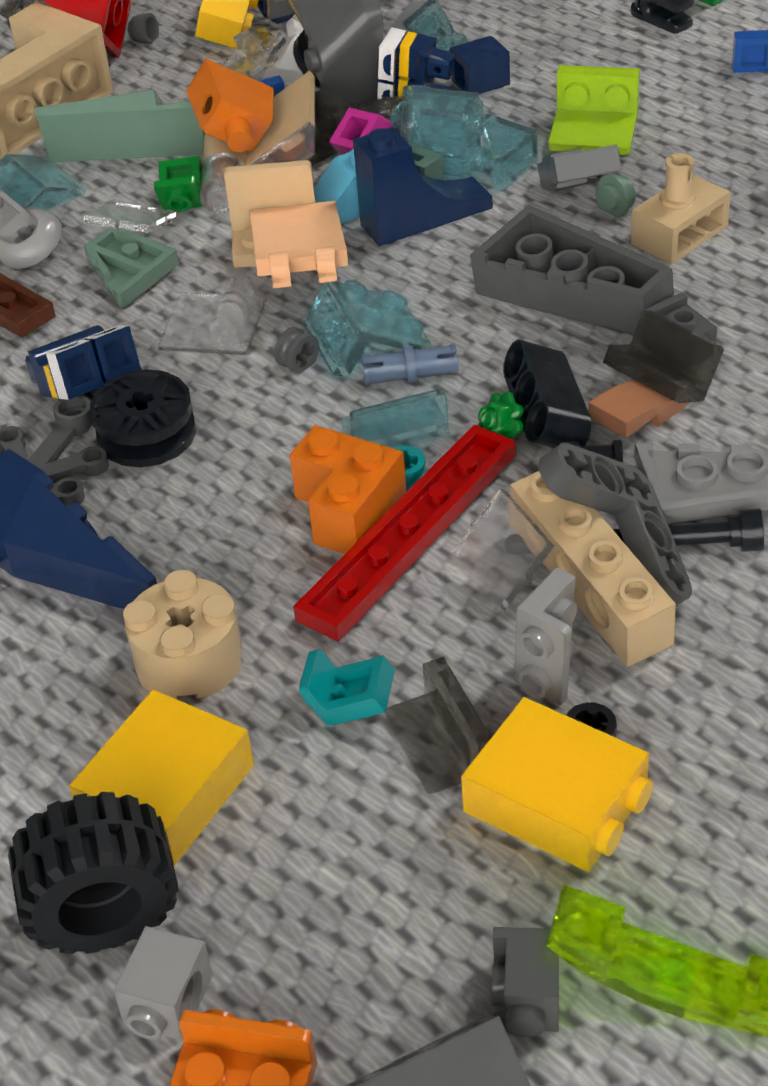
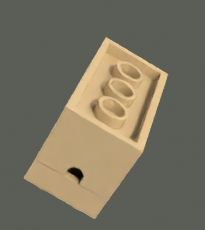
(54, 63)

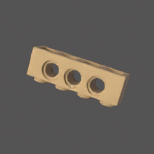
(610, 581)

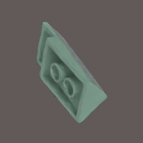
(119, 128)

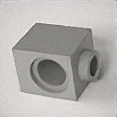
(161, 981)

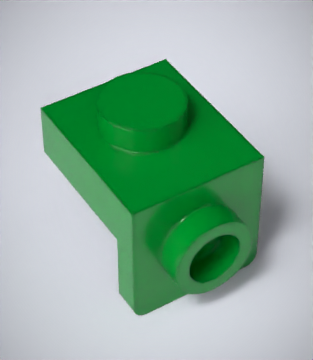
(179, 183)

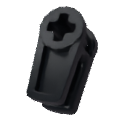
(664, 13)

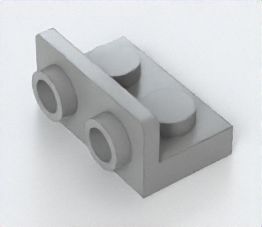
(545, 637)

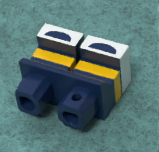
(411, 60)
(82, 361)

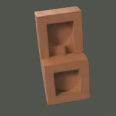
(632, 406)

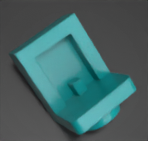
(346, 691)

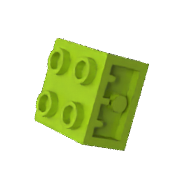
(595, 108)

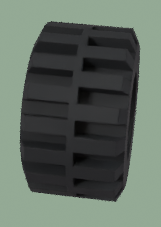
(92, 873)

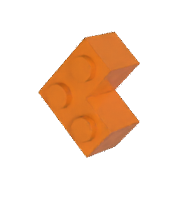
(345, 484)

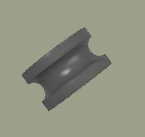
(296, 350)

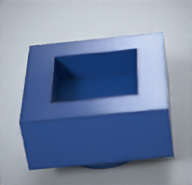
(750, 51)

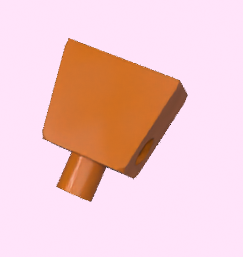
(231, 105)

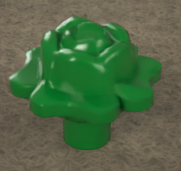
(502, 415)

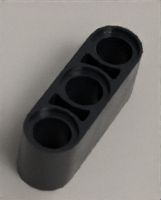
(548, 393)

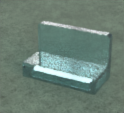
(401, 421)

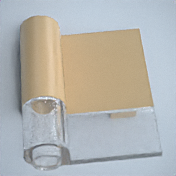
(286, 140)

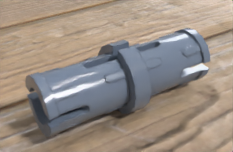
(410, 364)

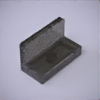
(667, 358)
(438, 729)

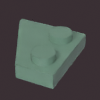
(128, 262)

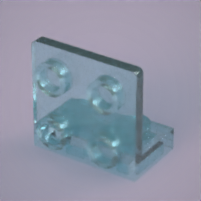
(351, 315)

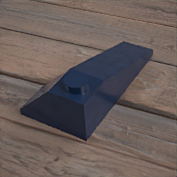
(57, 543)

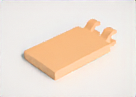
(298, 241)

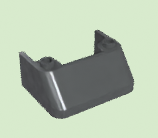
(341, 43)

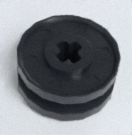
(143, 418)

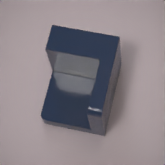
(481, 65)

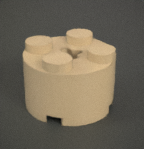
(184, 636)

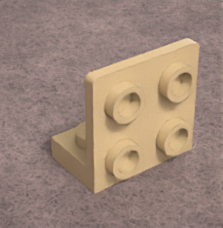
(261, 188)

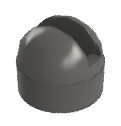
(143, 28)

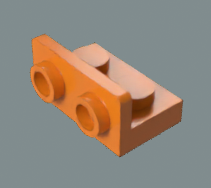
(242, 1052)

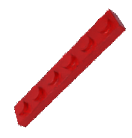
(404, 533)

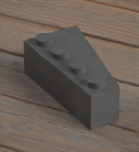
(568, 272)

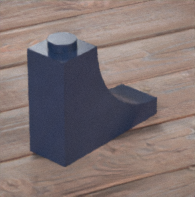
(400, 200)

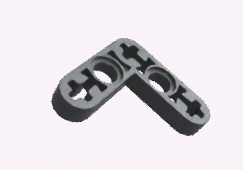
(630, 497)

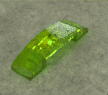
(656, 969)

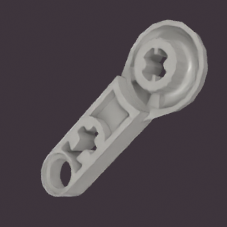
(26, 234)

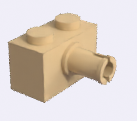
(681, 214)

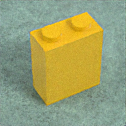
(175, 762)
(557, 784)

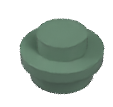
(615, 194)

